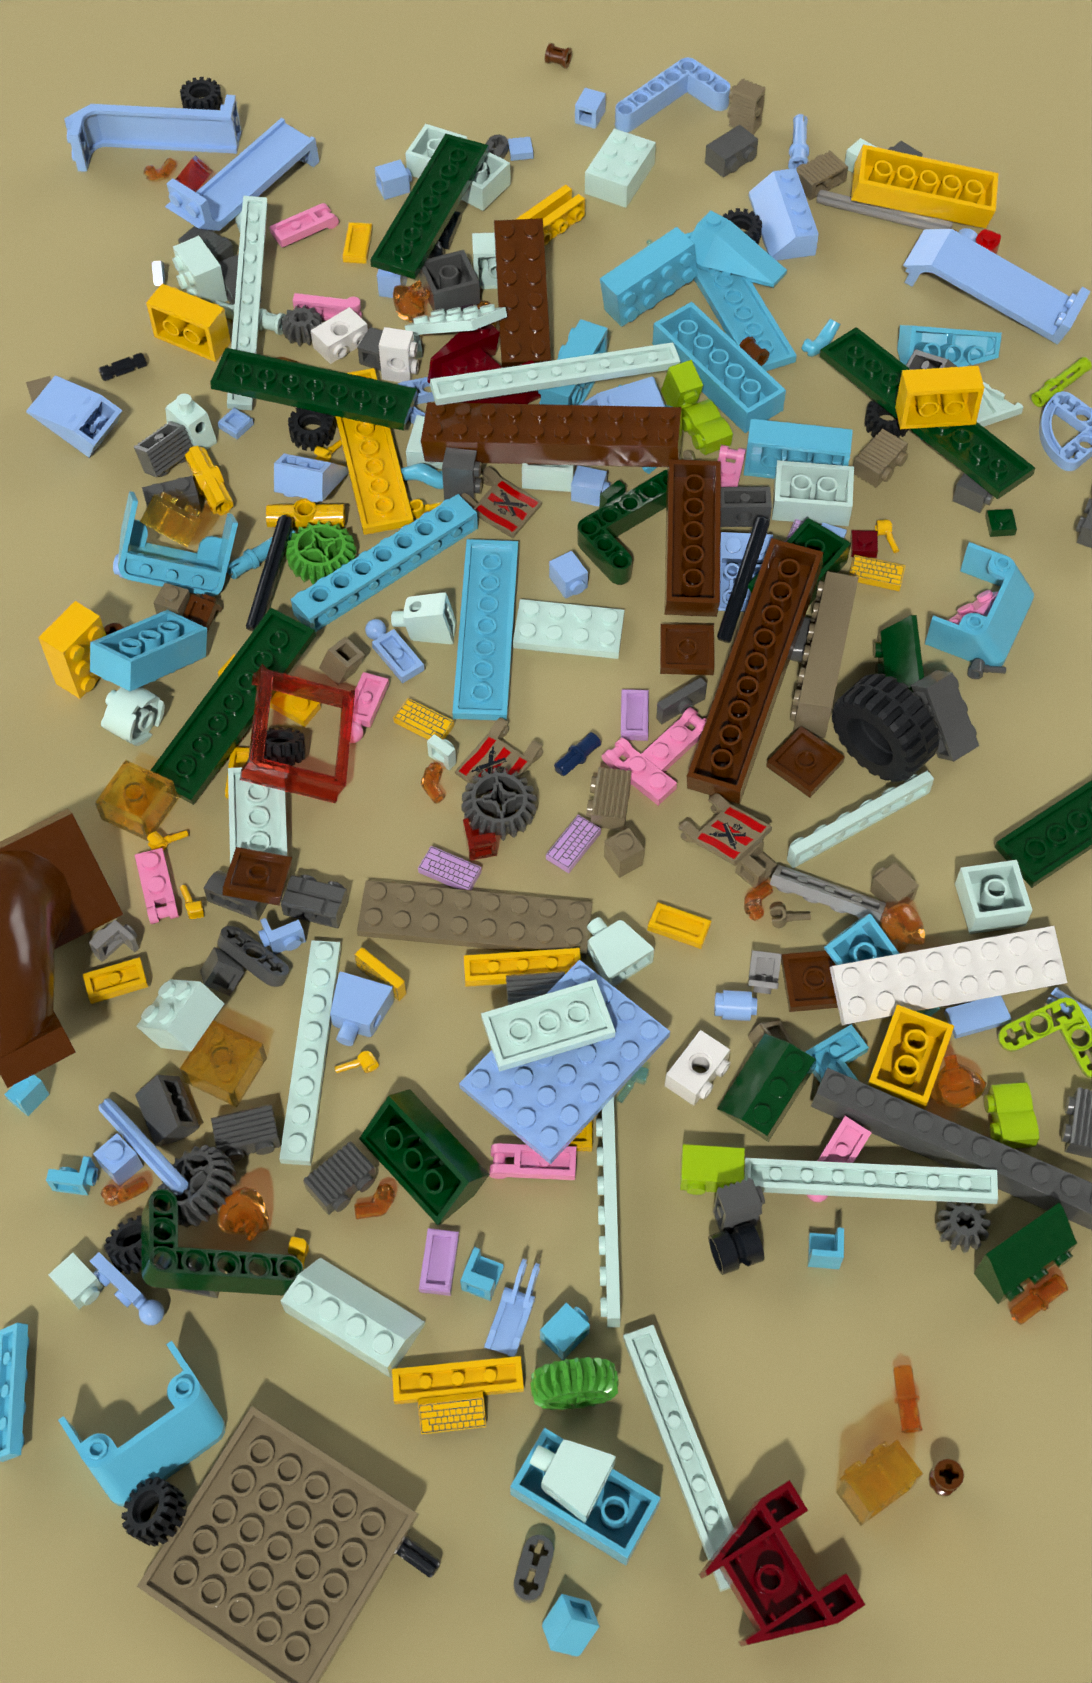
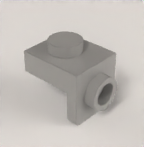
(111, 938)
(764, 971)

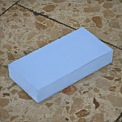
(977, 1016)

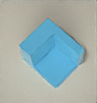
(27, 1094)
(826, 1249)
(481, 1275)
(570, 1625)

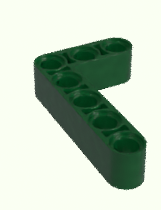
(599, 529)
(205, 1261)

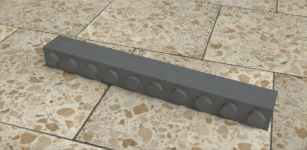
(954, 1145)

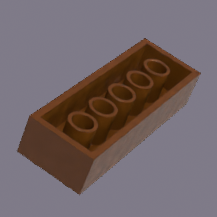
(522, 291)
(692, 538)

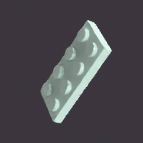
(456, 320)
(568, 629)
(256, 816)
(547, 1025)

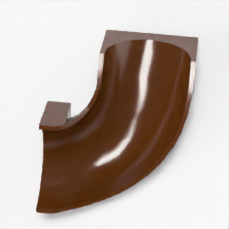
(46, 899)

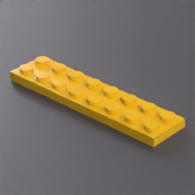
(374, 472)

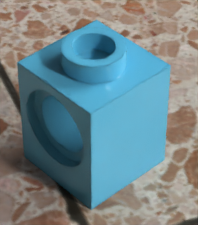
(565, 1330)

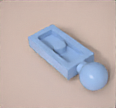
(393, 651)
(150, 1311)

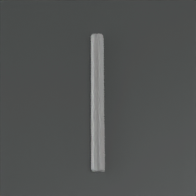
(901, 217)

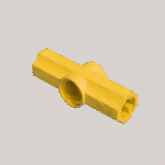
(209, 480)
(306, 511)

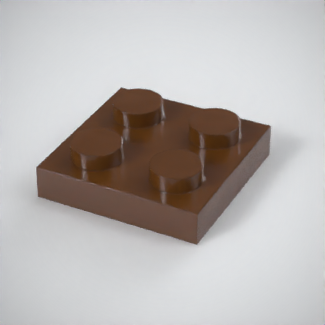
(687, 649)
(805, 761)
(257, 876)
(808, 981)

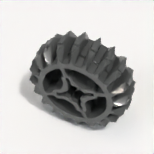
(518, 798)
(209, 1183)

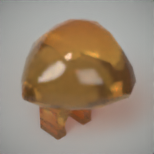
(409, 301)
(903, 924)
(957, 1085)
(244, 1214)

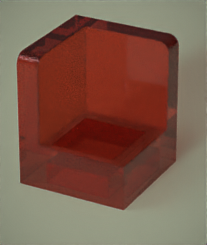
(194, 174)
(479, 845)

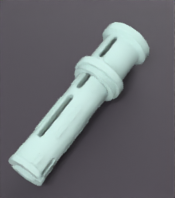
(266, 319)

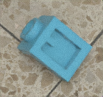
(70, 1181)

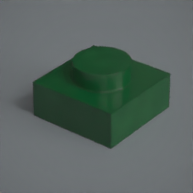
(611, 493)
(1001, 522)

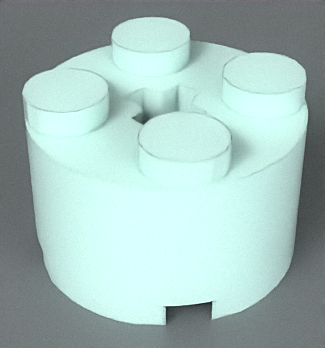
(132, 714)

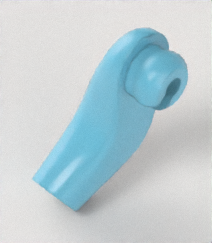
(823, 339)
(423, 473)

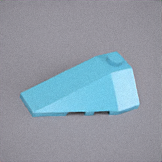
(956, 345)
(863, 942)

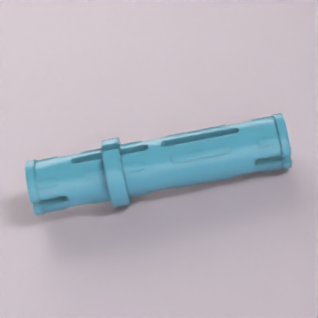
(251, 558)

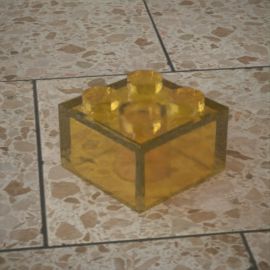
(172, 519)
(136, 800)
(224, 1063)
(879, 1481)

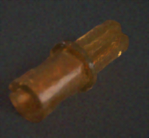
(1038, 1299)
(907, 1399)

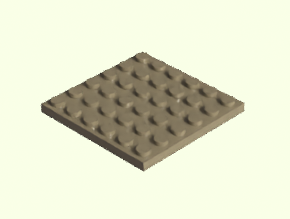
(278, 1551)

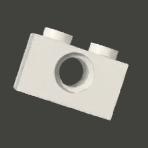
(339, 335)
(398, 355)
(702, 1052)

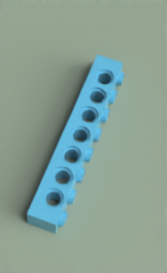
(384, 563)

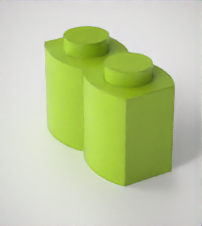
(706, 427)
(1012, 1115)

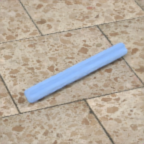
(143, 1146)

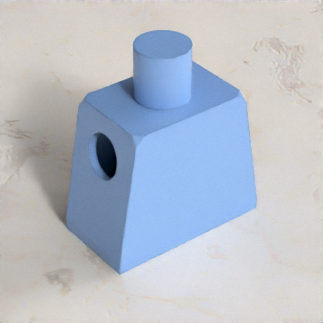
(359, 1006)

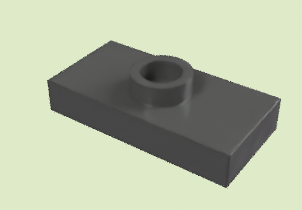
(681, 700)

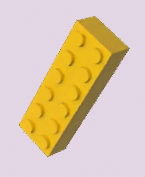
(924, 186)

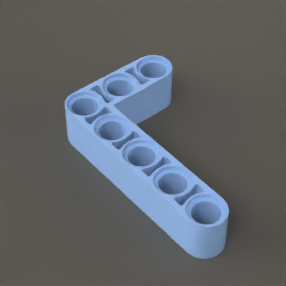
(682, 77)

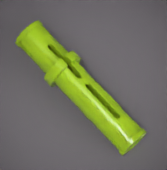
(1044, 394)

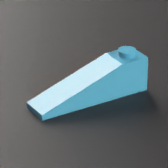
(728, 249)

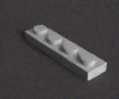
(823, 892)

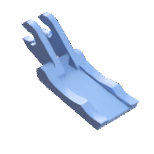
(512, 1314)

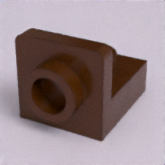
(202, 610)

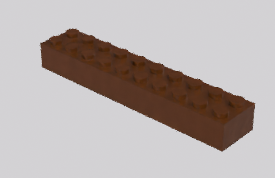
(554, 433)
(755, 671)

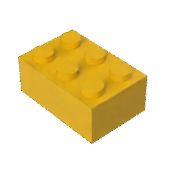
(188, 322)
(939, 397)
(68, 648)
(911, 1056)

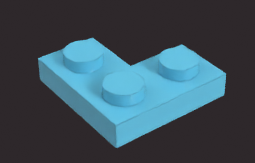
(838, 1052)

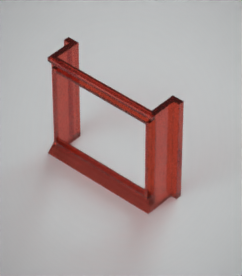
(288, 777)

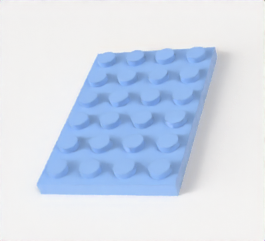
(560, 1094)

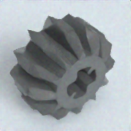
(299, 323)
(962, 1235)

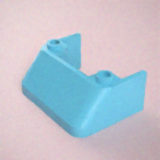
(158, 564)
(989, 636)
(160, 1447)

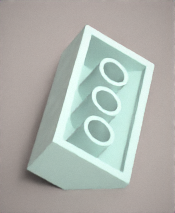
(352, 1315)

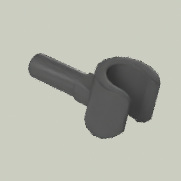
(978, 666)

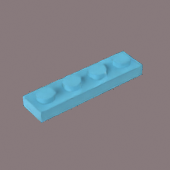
(13, 1376)

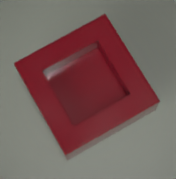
(864, 543)

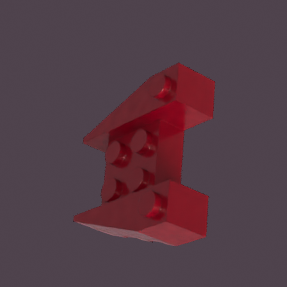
(472, 353)
(772, 1579)

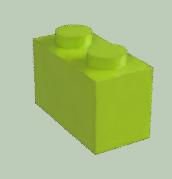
(682, 385)
(710, 1167)

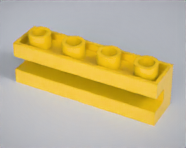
(558, 212)

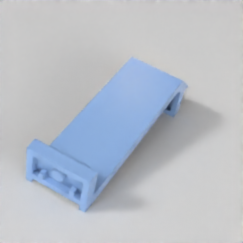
(152, 129)
(245, 175)
(995, 282)

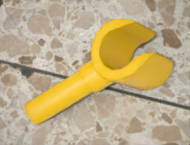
(325, 454)
(419, 508)
(884, 527)
(157, 841)
(194, 909)
(364, 1059)
(298, 1247)

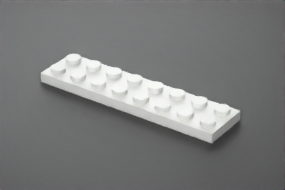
(948, 975)

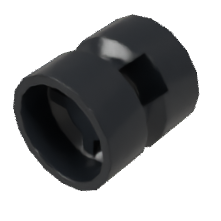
(736, 1248)

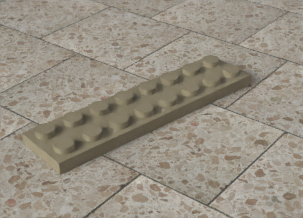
(473, 918)

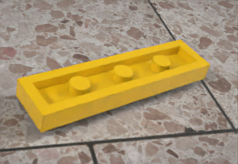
(291, 706)
(493, 968)
(448, 1379)

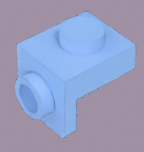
(283, 938)

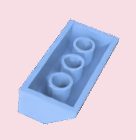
(785, 216)

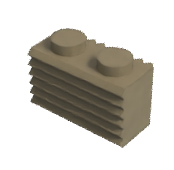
(746, 105)
(822, 174)
(880, 458)
(610, 798)

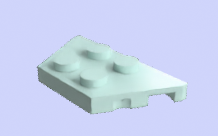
(995, 407)

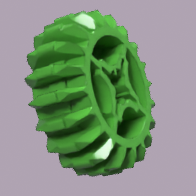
(319, 550)
(574, 1383)

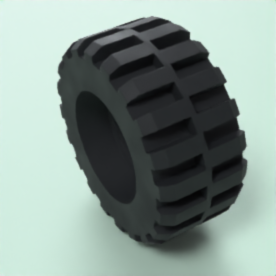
(885, 727)

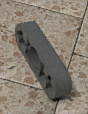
(266, 967)

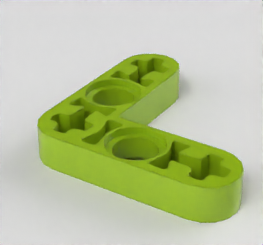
(1065, 1026)

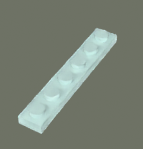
(866, 815)

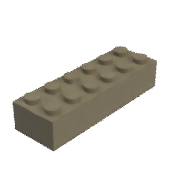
(823, 653)

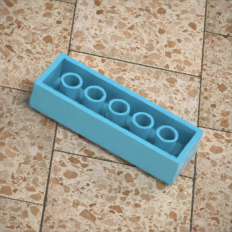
(726, 370)

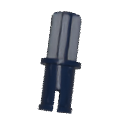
(577, 754)

